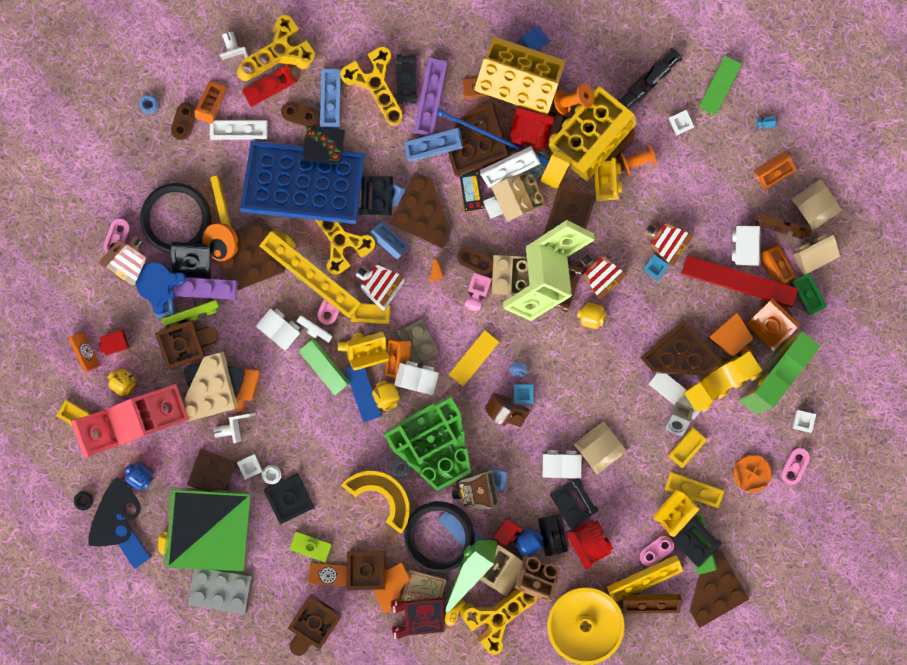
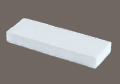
(239, 130)
(510, 166)
(671, 390)

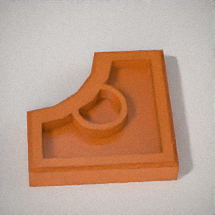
(396, 579)

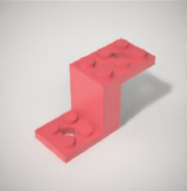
(130, 420)

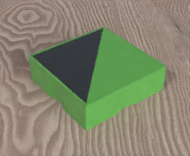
(779, 373)
(206, 529)

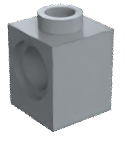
(679, 419)

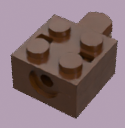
(185, 343)
(312, 625)

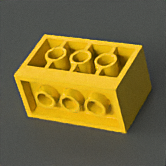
(519, 75)
(603, 139)

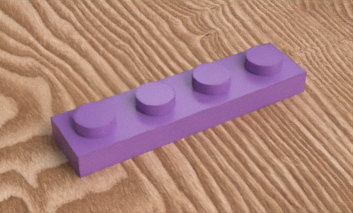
(430, 97)
(207, 289)

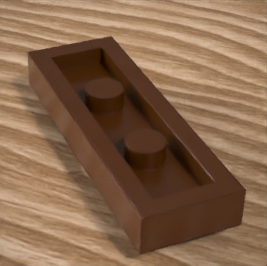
(651, 603)

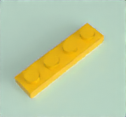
(645, 578)

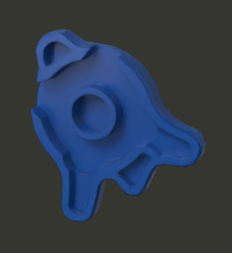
(156, 285)

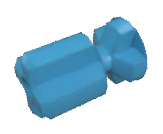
(768, 122)

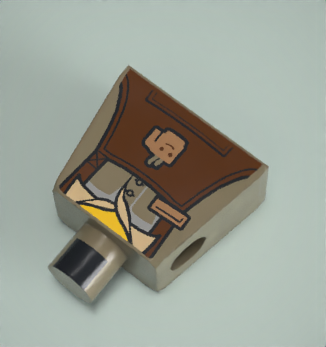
(478, 491)

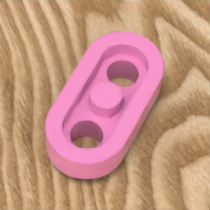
(114, 236)
(327, 307)
(795, 466)
(656, 550)

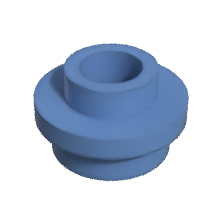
(142, 104)
(518, 369)

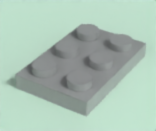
(220, 590)

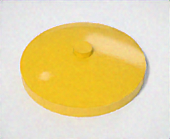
(585, 626)

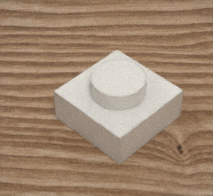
(681, 122)
(493, 207)
(803, 421)
(249, 466)

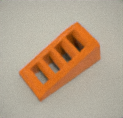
(208, 113)

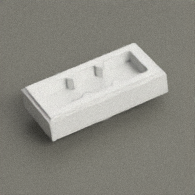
(314, 330)

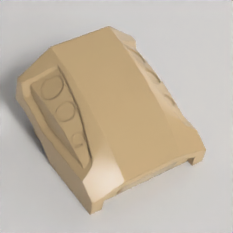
(816, 205)
(600, 447)

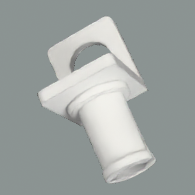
(232, 47)
(231, 429)

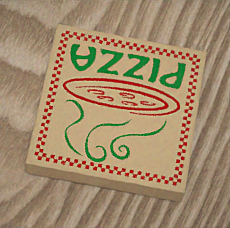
(423, 586)

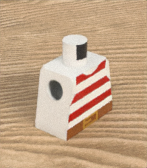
(380, 284)

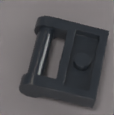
(381, 195)
(567, 505)
(692, 546)

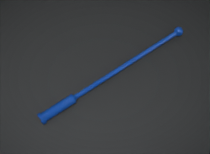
(440, 112)

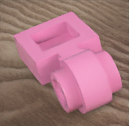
(479, 286)

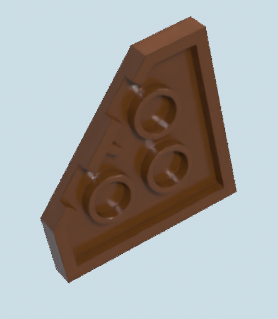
(422, 212)
(766, 221)
(681, 354)
(716, 592)

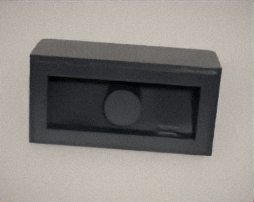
(553, 534)

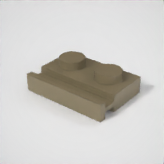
(421, 342)

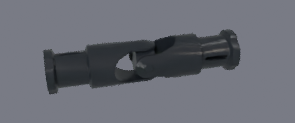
(657, 72)

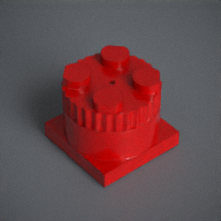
(531, 129)
(589, 543)

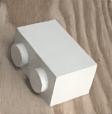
(747, 245)

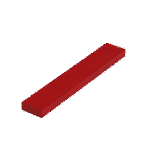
(739, 281)

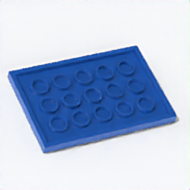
(288, 187)

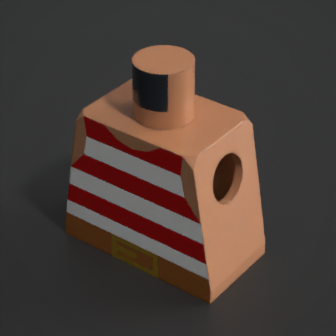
(668, 241)
(125, 260)
(601, 275)

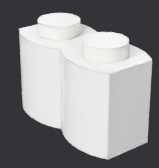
(278, 328)
(416, 378)
(562, 465)

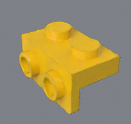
(607, 181)
(367, 351)
(676, 512)

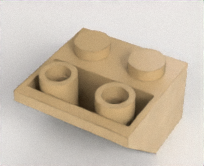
(518, 196)
(816, 255)
(509, 275)
(503, 572)

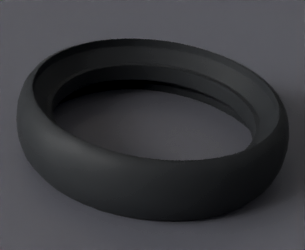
(165, 189)
(409, 535)

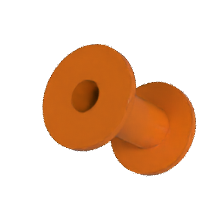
(564, 101)
(638, 159)

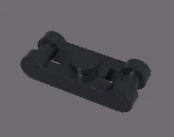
(406, 78)

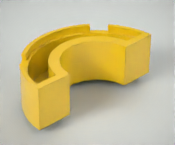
(728, 375)
(388, 486)

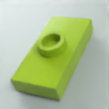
(310, 546)

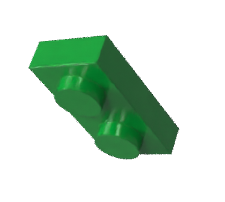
(809, 294)

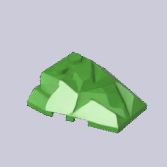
(433, 443)

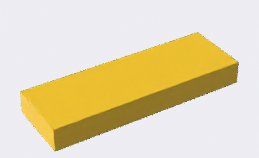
(556, 169)
(220, 200)
(473, 358)
(696, 490)

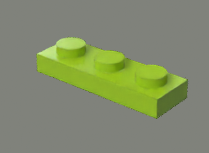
(191, 314)

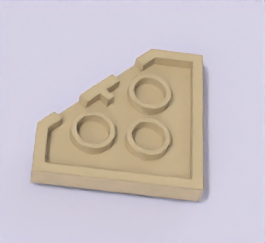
(210, 389)

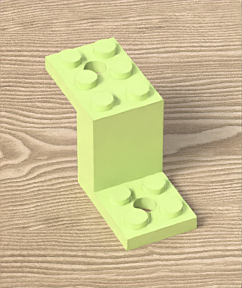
(548, 270)

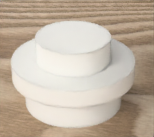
(271, 474)

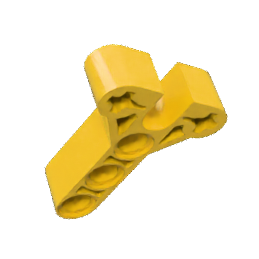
(290, 54)
(363, 80)
(351, 240)
(496, 628)

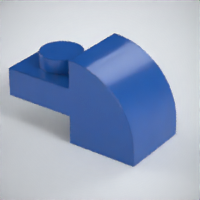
(534, 39)

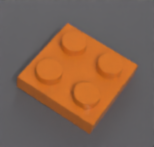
(772, 324)

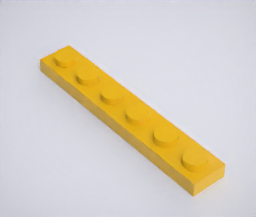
(310, 274)

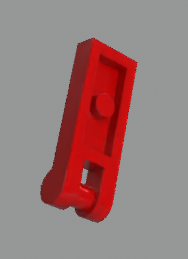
(269, 86)

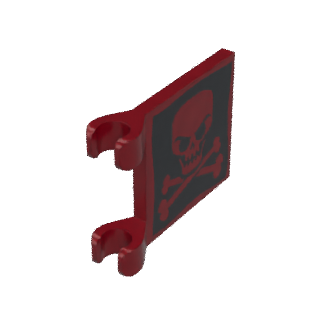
(421, 617)

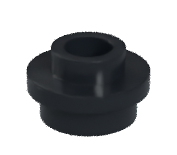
(77, 501)

